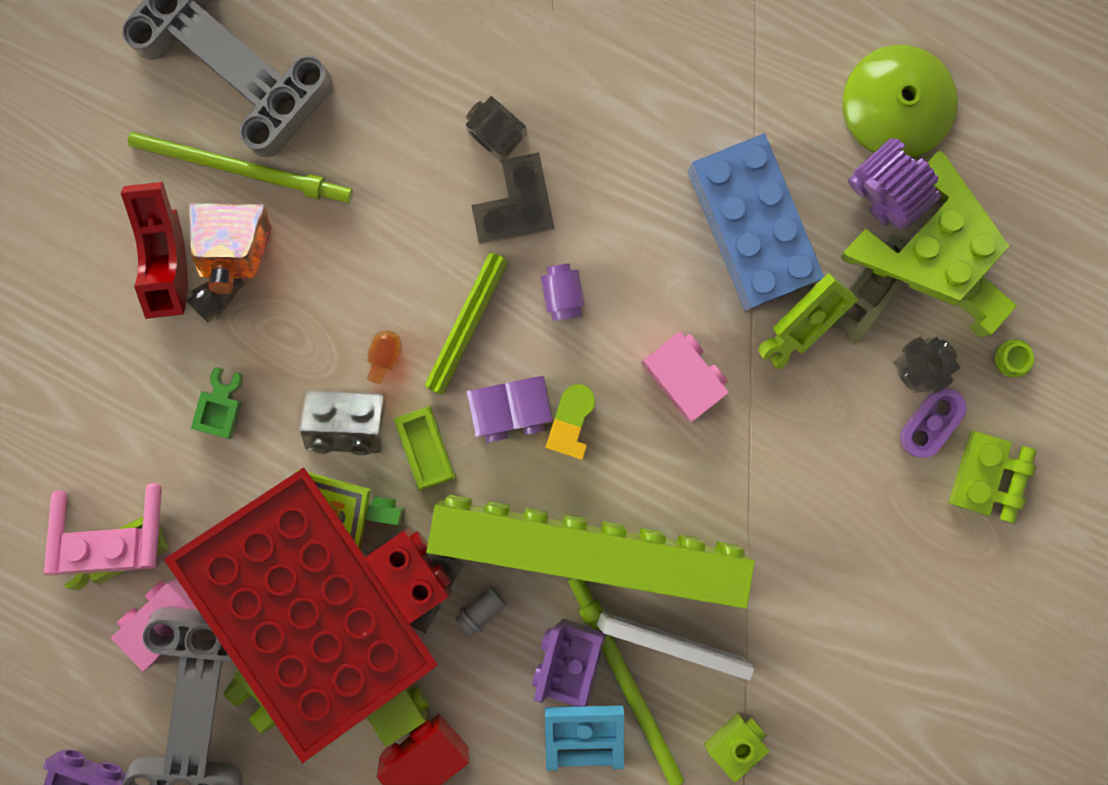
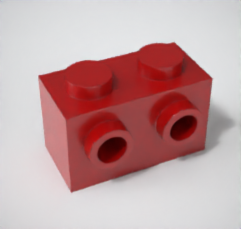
(410, 574)
(424, 758)

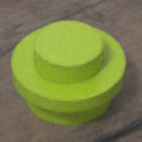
(1014, 358)

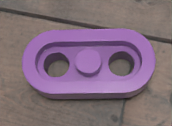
(933, 425)

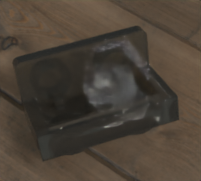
(342, 422)

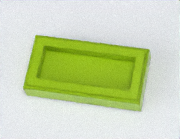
(424, 448)

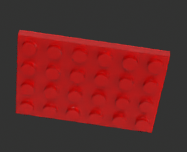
(301, 614)

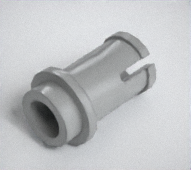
(480, 611)

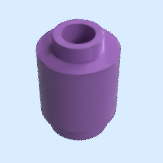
(562, 292)

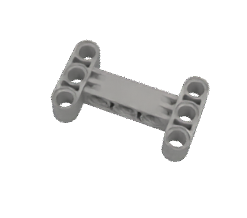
(234, 64)
(192, 704)

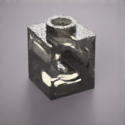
(495, 128)

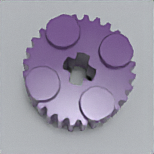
(896, 185)

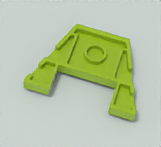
(947, 252)

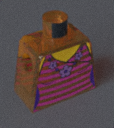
(228, 242)

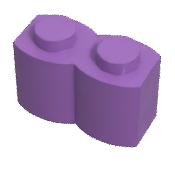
(510, 407)

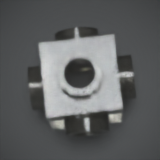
(914, 364)

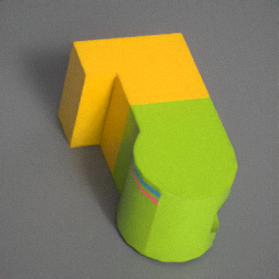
(573, 407)

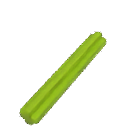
(466, 323)

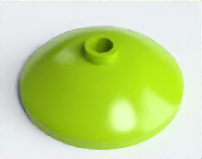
(878, 111)

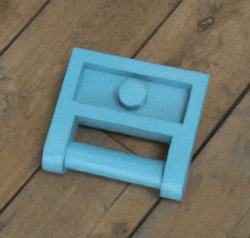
(584, 729)

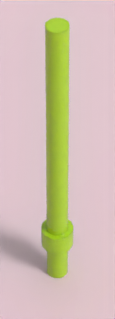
(311, 185)
(590, 612)

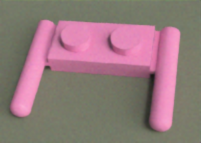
(102, 549)

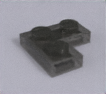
(526, 208)

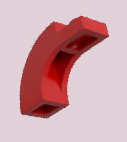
(160, 250)

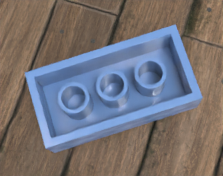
(755, 222)

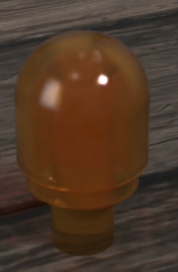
(383, 354)

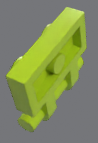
(981, 475)

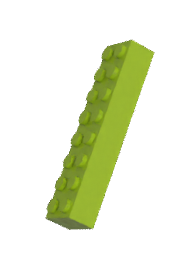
(590, 552)

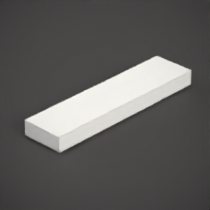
(675, 645)

